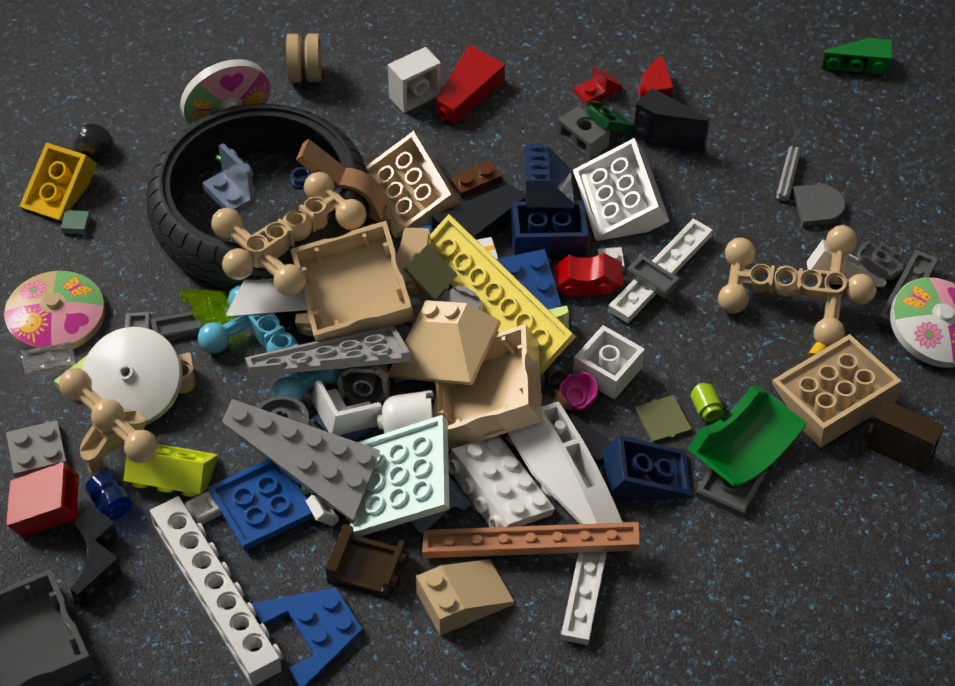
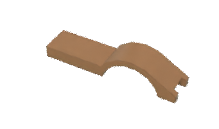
(348, 178)

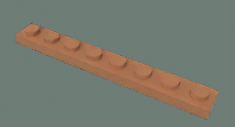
(531, 540)

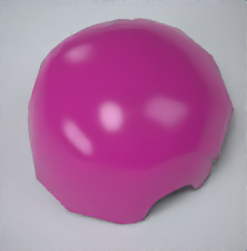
(579, 390)

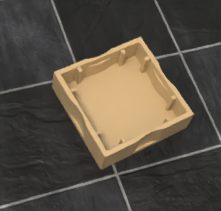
(353, 282)
(502, 395)

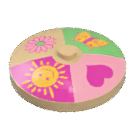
(54, 310)

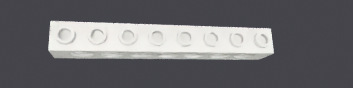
(255, 665)

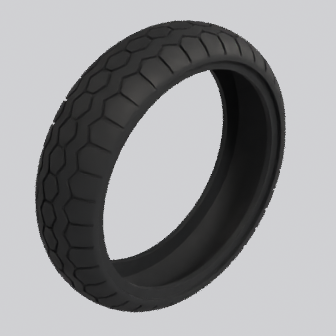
(243, 130)

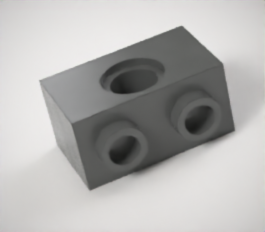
(583, 133)

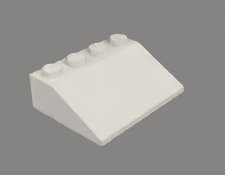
(620, 193)

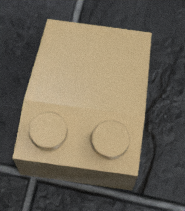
(461, 593)

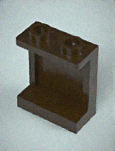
(365, 564)

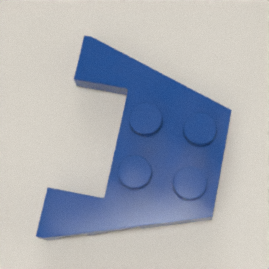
(321, 621)

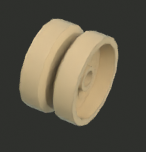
(305, 58)

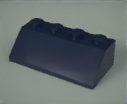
(546, 179)

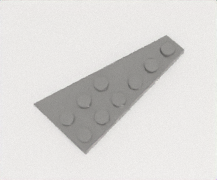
(316, 459)

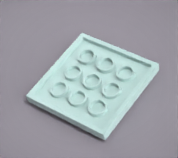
(407, 478)

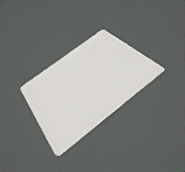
(263, 297)

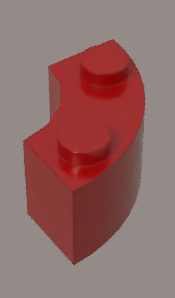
(588, 275)

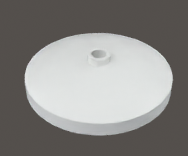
(152, 365)

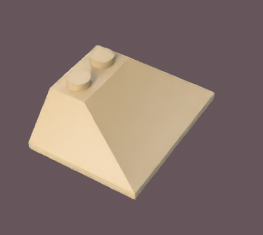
(447, 343)

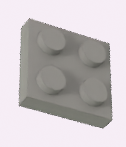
(35, 448)

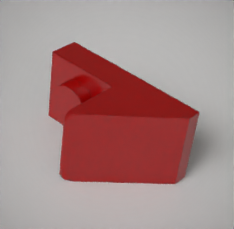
(598, 88)

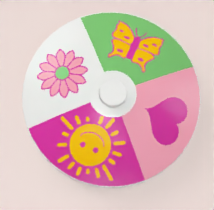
(224, 86)
(925, 320)

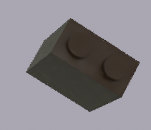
(904, 436)

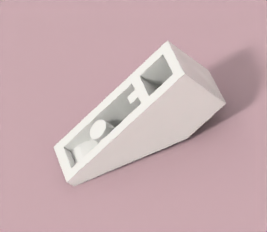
(822, 258)

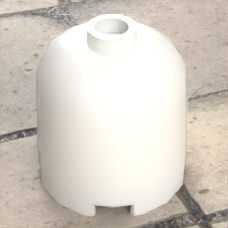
(405, 410)

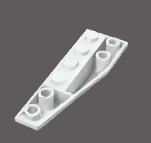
(565, 466)

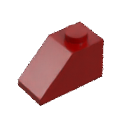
(657, 78)

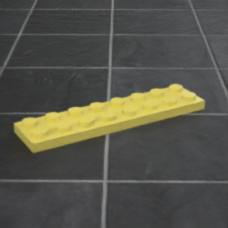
(499, 290)

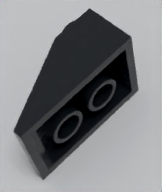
(669, 123)

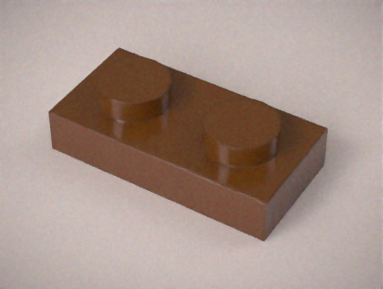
(475, 179)

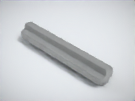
(788, 173)

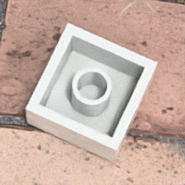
(414, 79)
(610, 360)

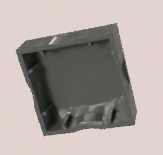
(38, 636)

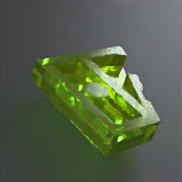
(207, 305)

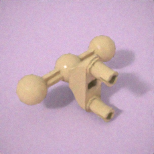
(110, 424)

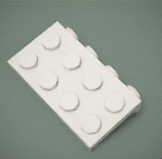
(498, 484)

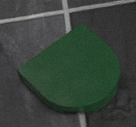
(608, 119)

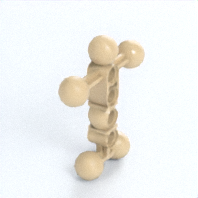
(276, 238)
(840, 241)

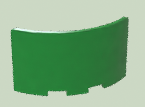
(750, 439)

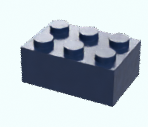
(553, 229)

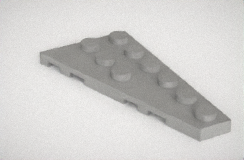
(355, 349)

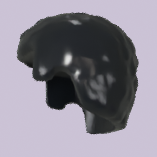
(92, 141)

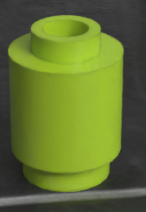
(707, 402)

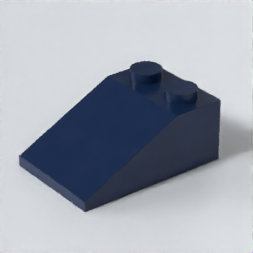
(645, 470)

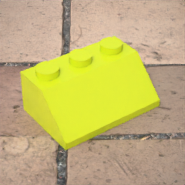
(173, 470)

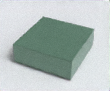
(75, 222)

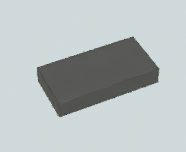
(653, 276)
(177, 326)

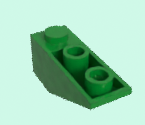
(865, 55)

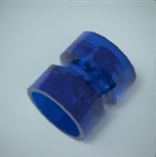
(108, 494)

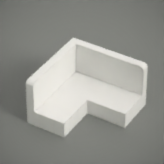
(340, 418)

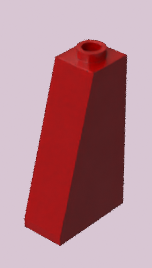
(469, 84)

